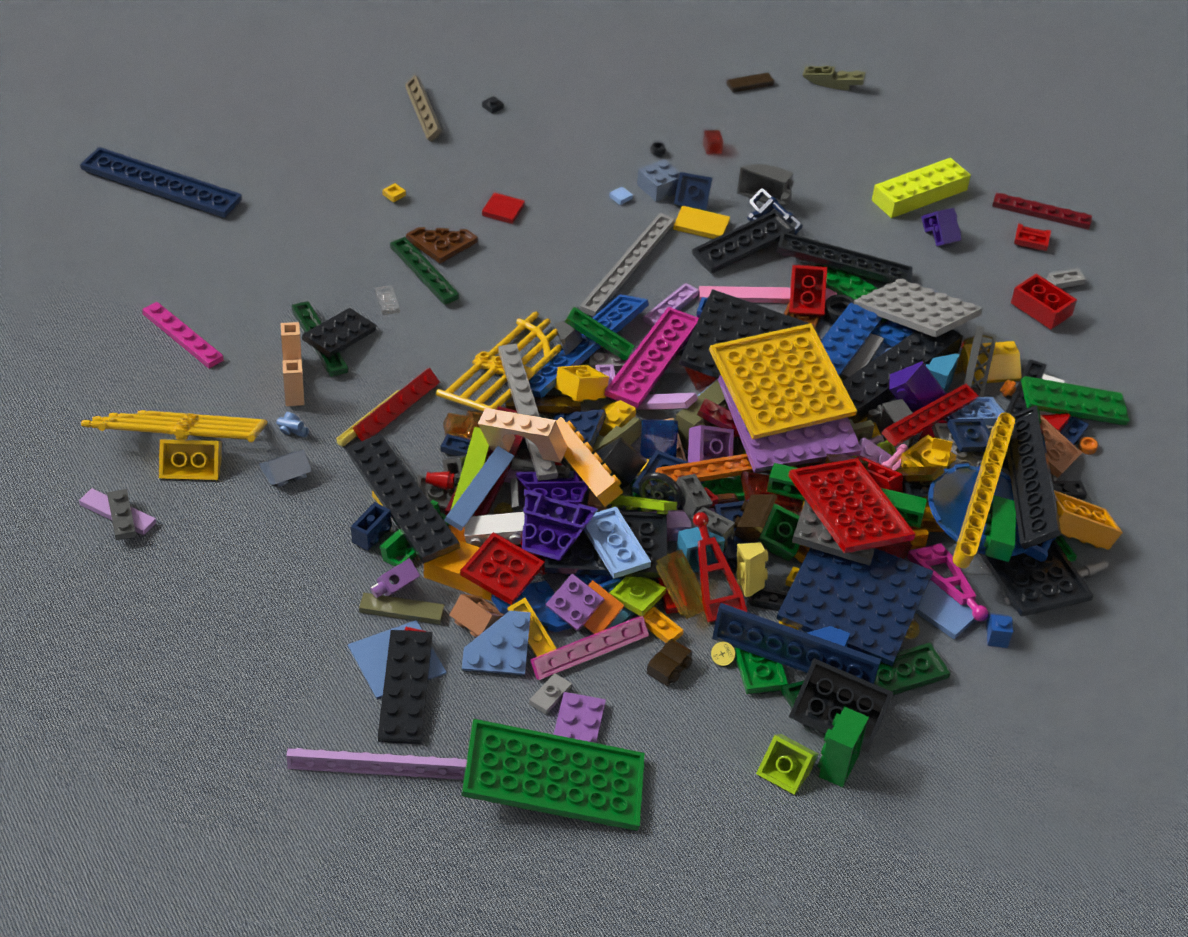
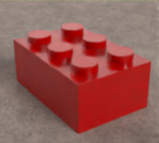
(1043, 301)

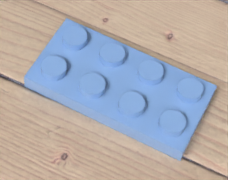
(616, 543)

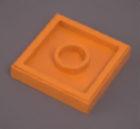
(605, 612)

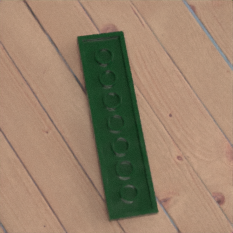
(909, 671)

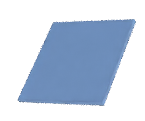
(372, 658)

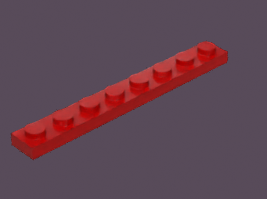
(929, 415)

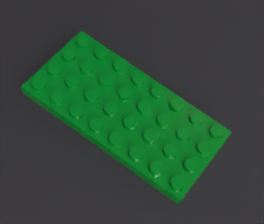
(554, 774)

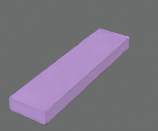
(676, 300)
(668, 401)
(99, 504)

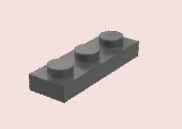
(121, 514)

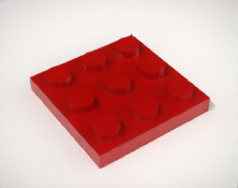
(502, 568)

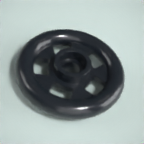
(659, 490)

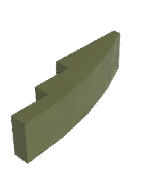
(629, 433)

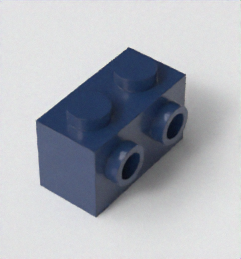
(371, 526)

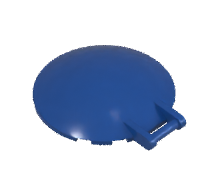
(950, 499)

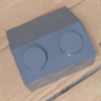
(286, 467)

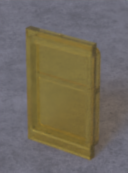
(681, 583)

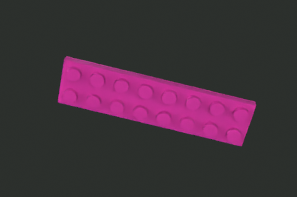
(652, 357)

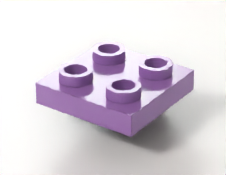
(574, 602)

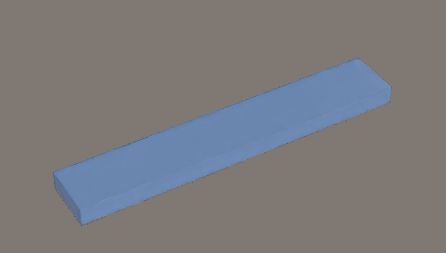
(479, 488)

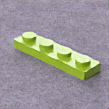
(645, 504)

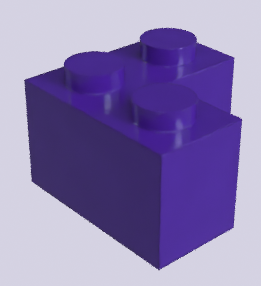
(944, 226)

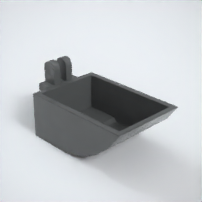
(772, 179)
(889, 414)

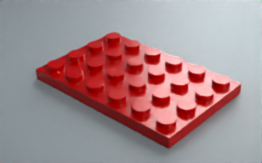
(851, 505)

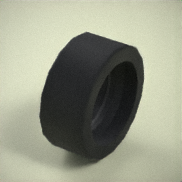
(836, 301)

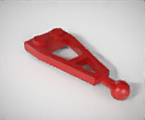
(711, 607)

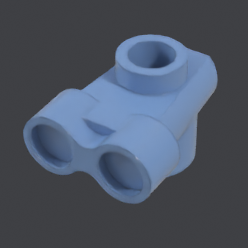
(291, 423)

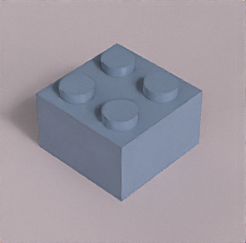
(658, 180)

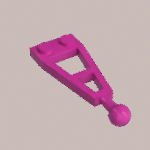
(938, 554)

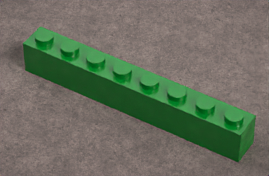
(908, 506)

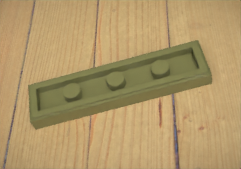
(401, 608)

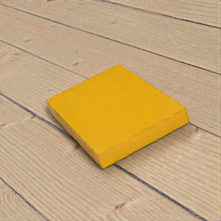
(701, 222)

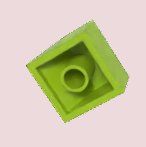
(787, 763)

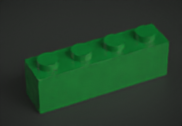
(1000, 529)

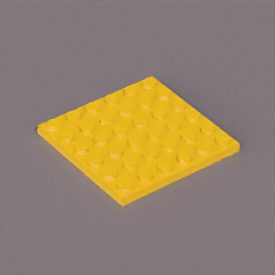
(782, 381)

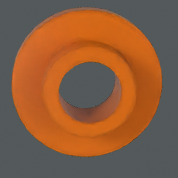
(1008, 388)

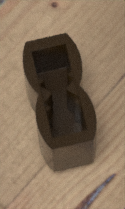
(670, 662)

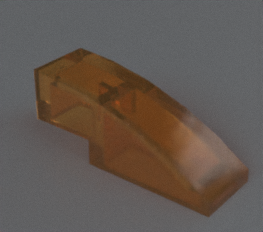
(461, 425)

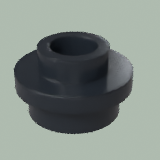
(658, 149)

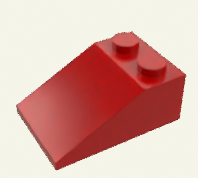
(808, 290)

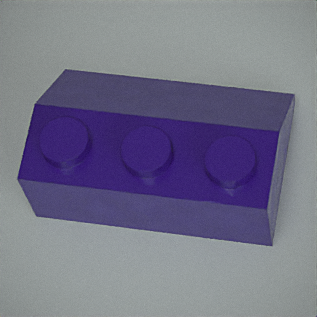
(915, 386)

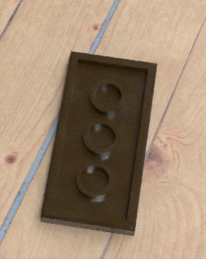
(551, 404)

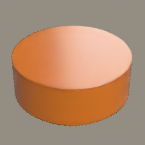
(1088, 445)

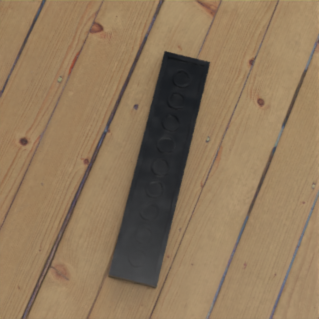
(1032, 480)
(401, 494)

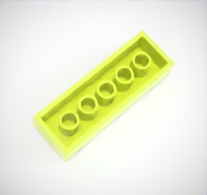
(920, 187)

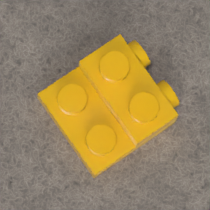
(919, 454)

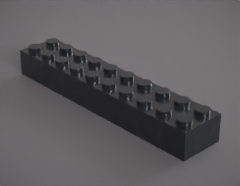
(871, 383)

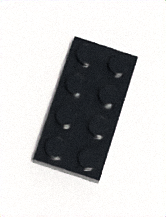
(339, 332)

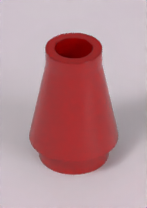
(441, 479)

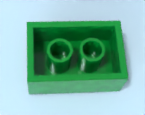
(842, 746)

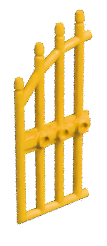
(489, 361)
(180, 424)

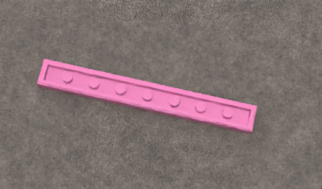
(756, 294)

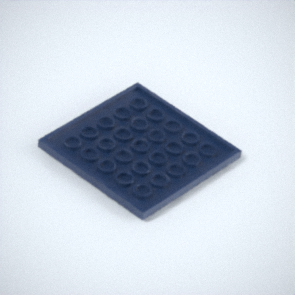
(861, 599)

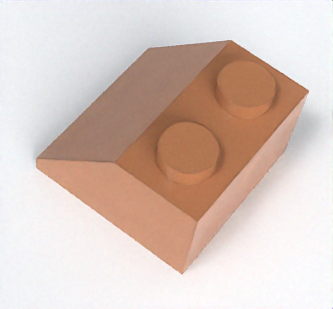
(474, 613)

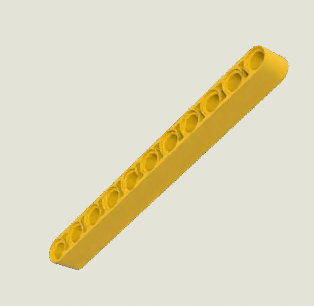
(983, 491)

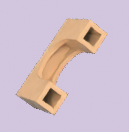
(292, 364)
(501, 426)

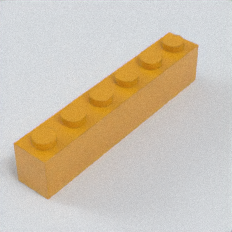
(589, 465)

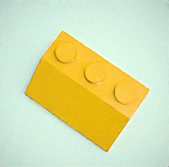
(1004, 363)
(190, 459)

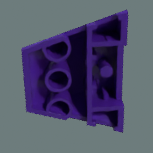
(563, 489)
(552, 524)

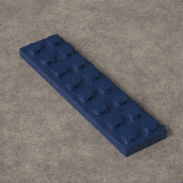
(788, 644)

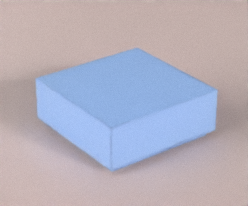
(621, 195)

